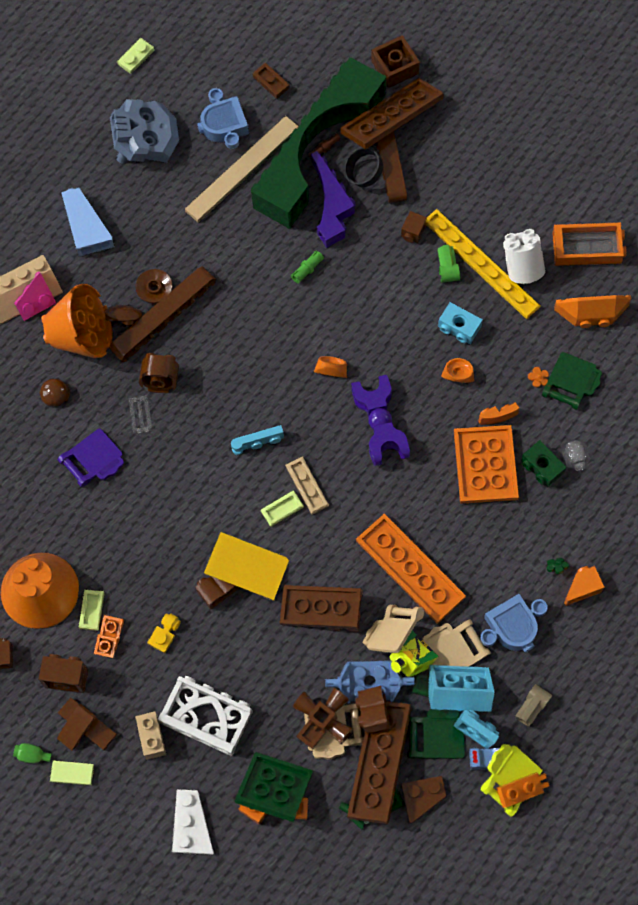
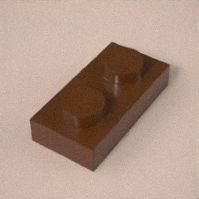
(270, 80)

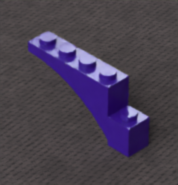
(336, 203)

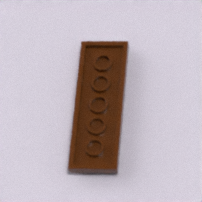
(392, 113)
(379, 768)

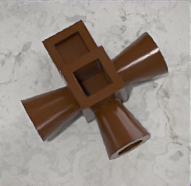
(322, 718)

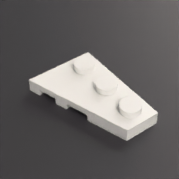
(190, 825)

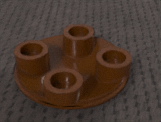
(123, 313)

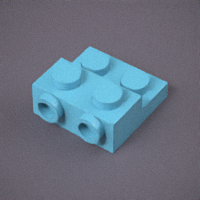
(476, 729)

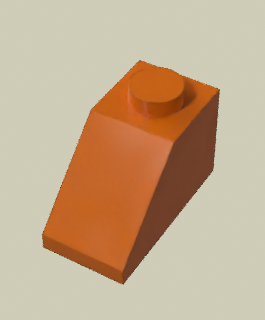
(585, 584)

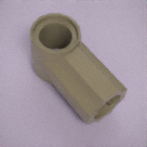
(535, 702)

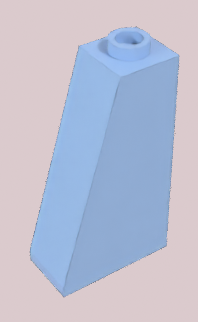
(87, 228)

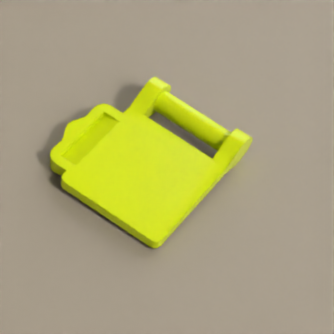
(506, 766)

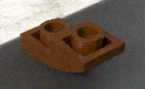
(76, 726)

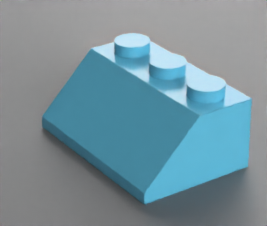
(460, 688)

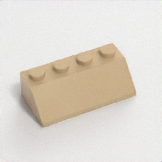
(14, 282)

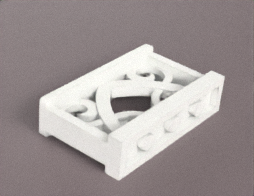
(218, 740)

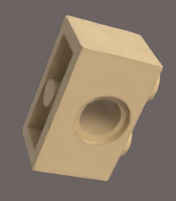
(150, 735)

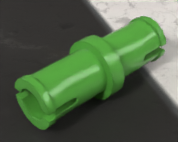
(307, 267)

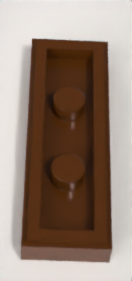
(98, 732)

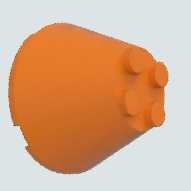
(79, 323)
(39, 590)

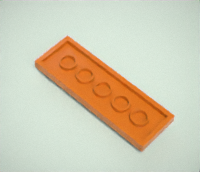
(411, 568)

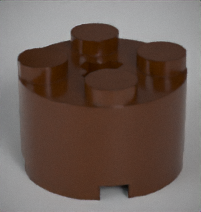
(159, 373)

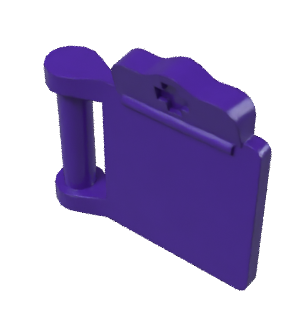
(96, 455)

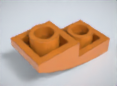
(493, 416)
(109, 636)

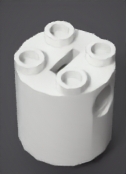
(524, 257)

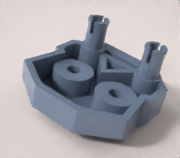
(132, 131)

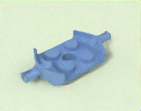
(353, 674)

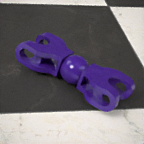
(380, 420)

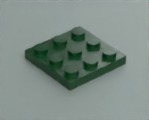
(274, 787)

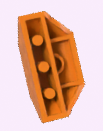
(592, 310)

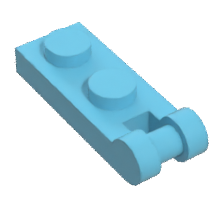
(257, 439)

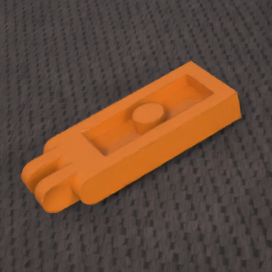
(521, 789)

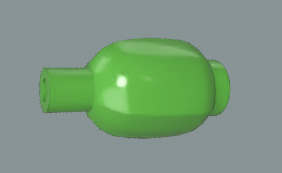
(30, 753)

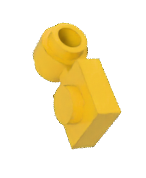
(161, 637)

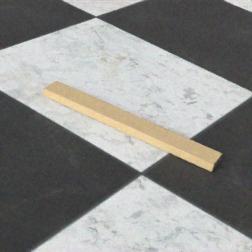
(241, 169)

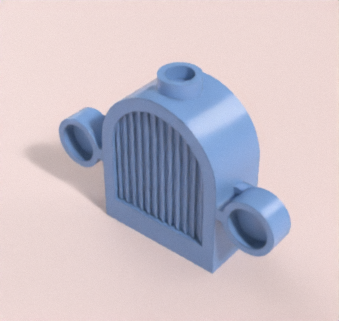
(223, 120)
(513, 624)

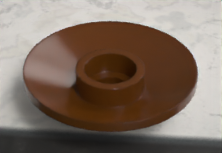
(153, 278)

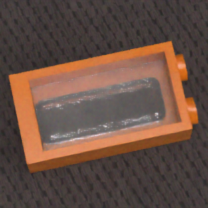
(588, 244)

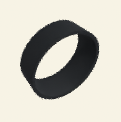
(352, 160)

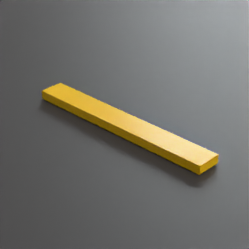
(482, 264)

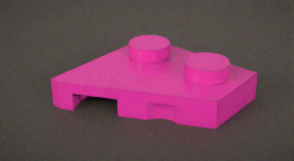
(34, 298)

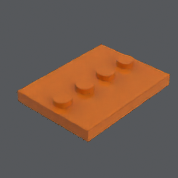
(485, 464)

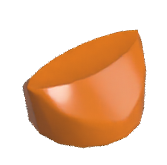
(331, 366)
(458, 371)

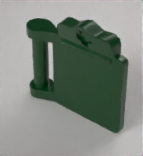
(574, 377)
(440, 737)

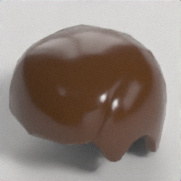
(54, 392)

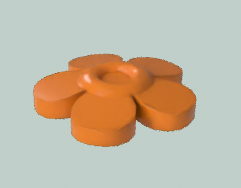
(538, 377)

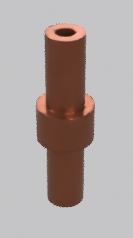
(325, 145)

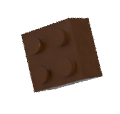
(395, 61)
(63, 673)

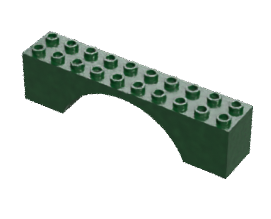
(282, 189)

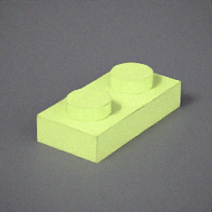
(135, 55)

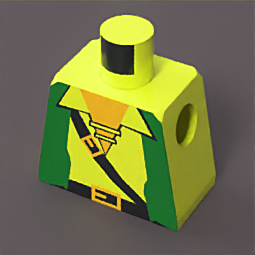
(413, 657)

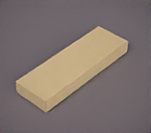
(307, 485)

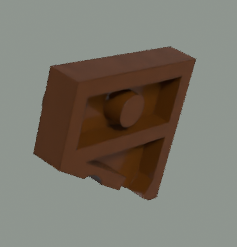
(422, 796)

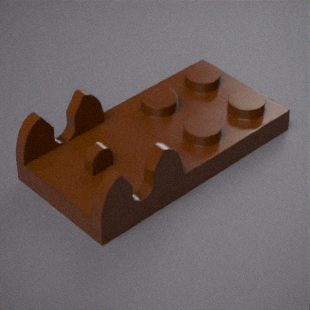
(321, 607)

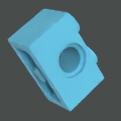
(455, 314)

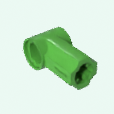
(448, 268)

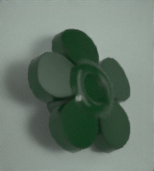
(557, 565)

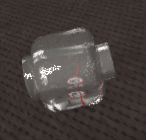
(576, 455)

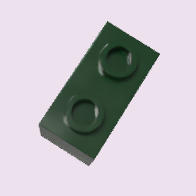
(540, 453)

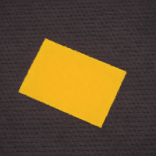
(246, 566)

